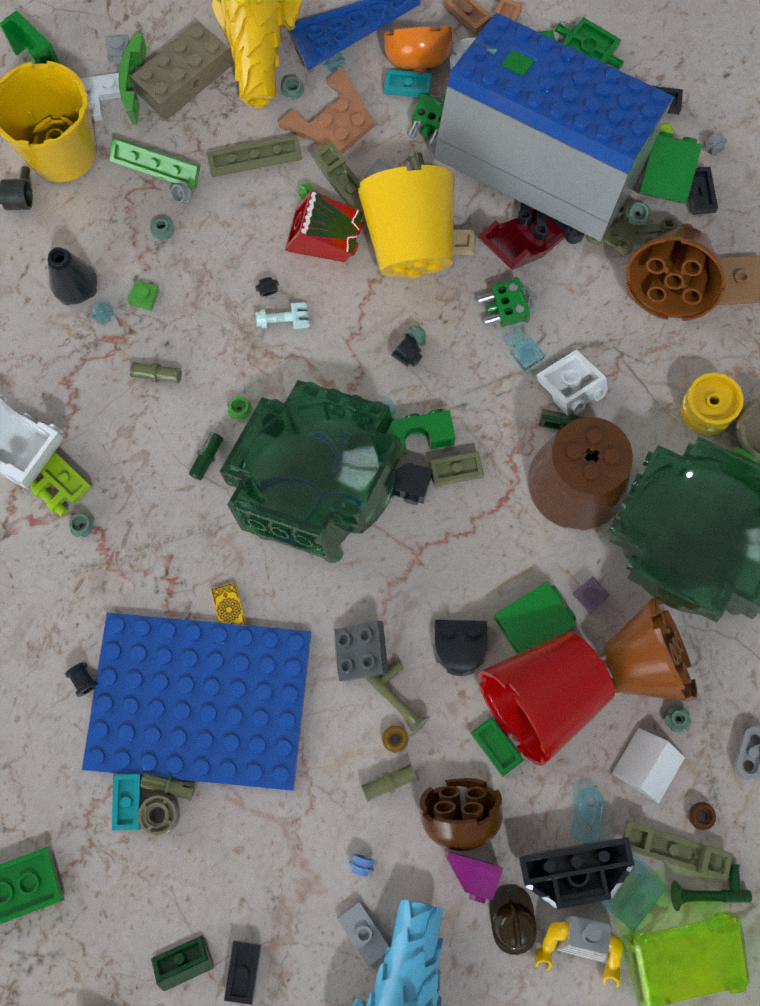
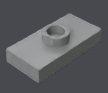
(363, 933)

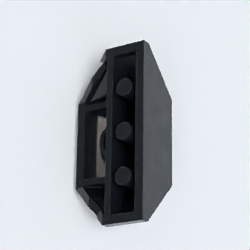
(578, 872)

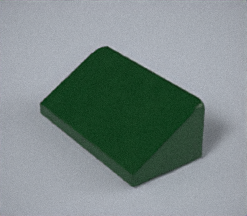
(555, 419)
(182, 963)

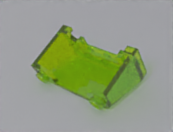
(688, 960)

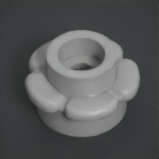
(715, 143)
(181, 193)

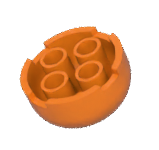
(418, 47)

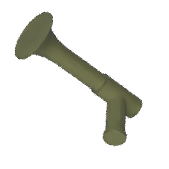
(380, 684)

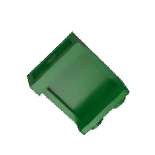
(23, 36)
(670, 168)
(535, 618)

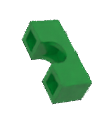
(435, 426)

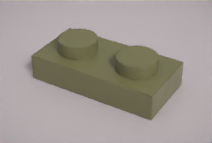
(457, 468)

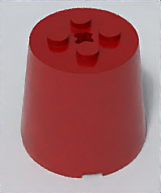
(547, 694)

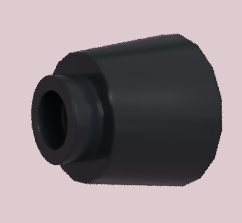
(408, 352)

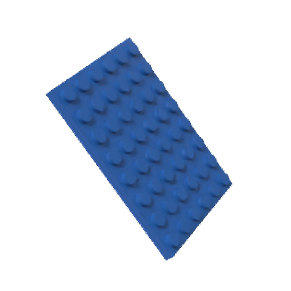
(198, 701)

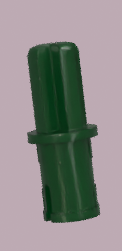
(206, 456)

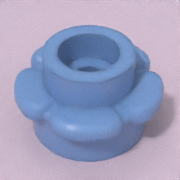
(362, 864)

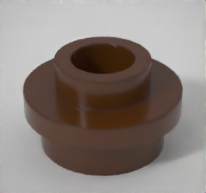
(709, 812)

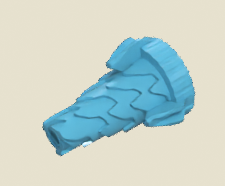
(412, 962)

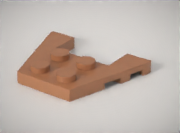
(341, 122)

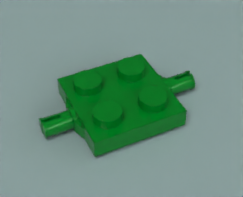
(592, 41)

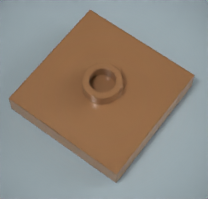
(741, 280)

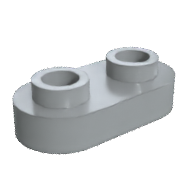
(748, 752)

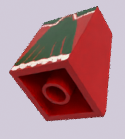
(324, 228)

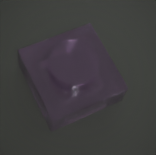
(591, 594)

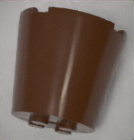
(577, 490)

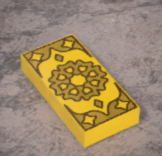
(228, 604)

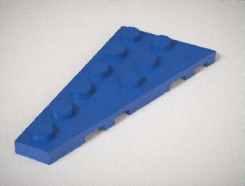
(339, 28)

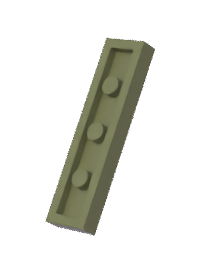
(254, 155)

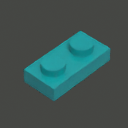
(407, 83)
(126, 802)

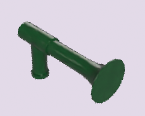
(735, 895)

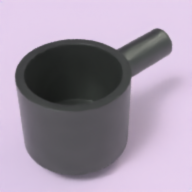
(17, 193)

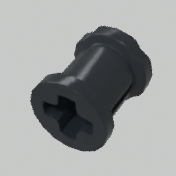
(81, 679)

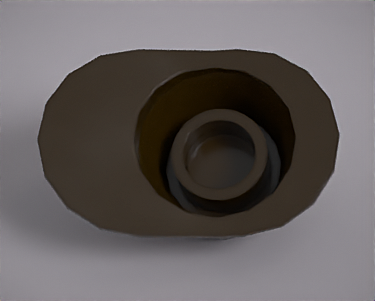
(513, 920)

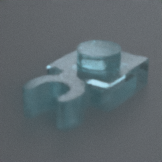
(525, 351)

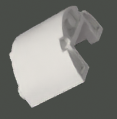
(25, 445)

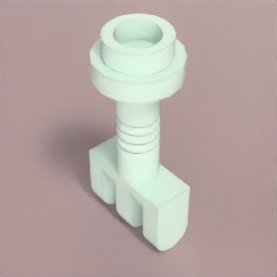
(296, 315)

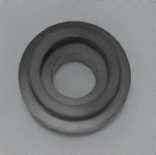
(267, 286)

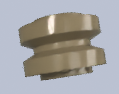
(146, 813)

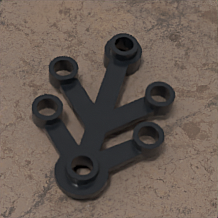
(572, 235)

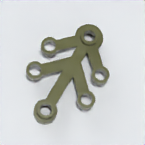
(631, 233)

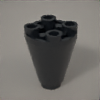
(70, 277)

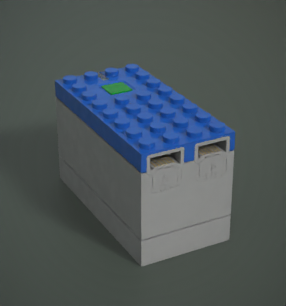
(548, 125)

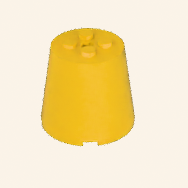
(48, 120)
(410, 219)

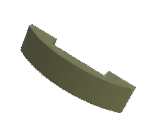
(339, 176)
(678, 851)

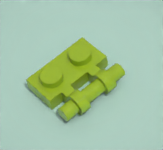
(65, 479)

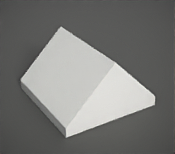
(648, 764)

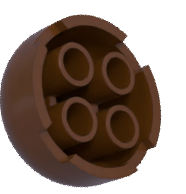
(463, 826)

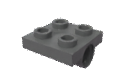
(361, 651)

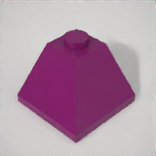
(475, 876)

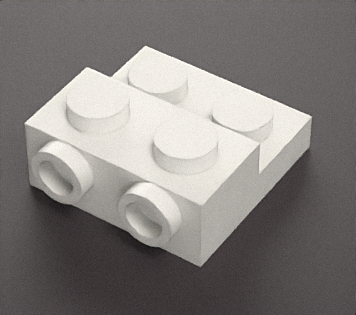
(573, 382)

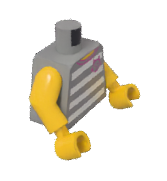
(583, 939)

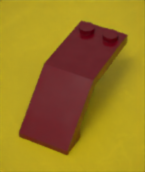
(516, 242)

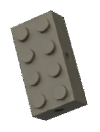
(181, 70)

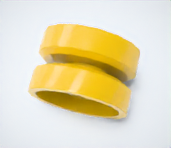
(711, 404)

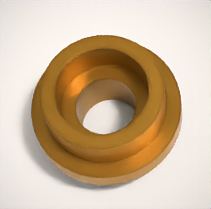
(395, 748)

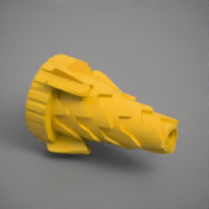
(254, 38)

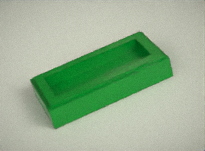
(497, 746)

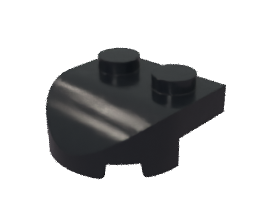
(460, 645)

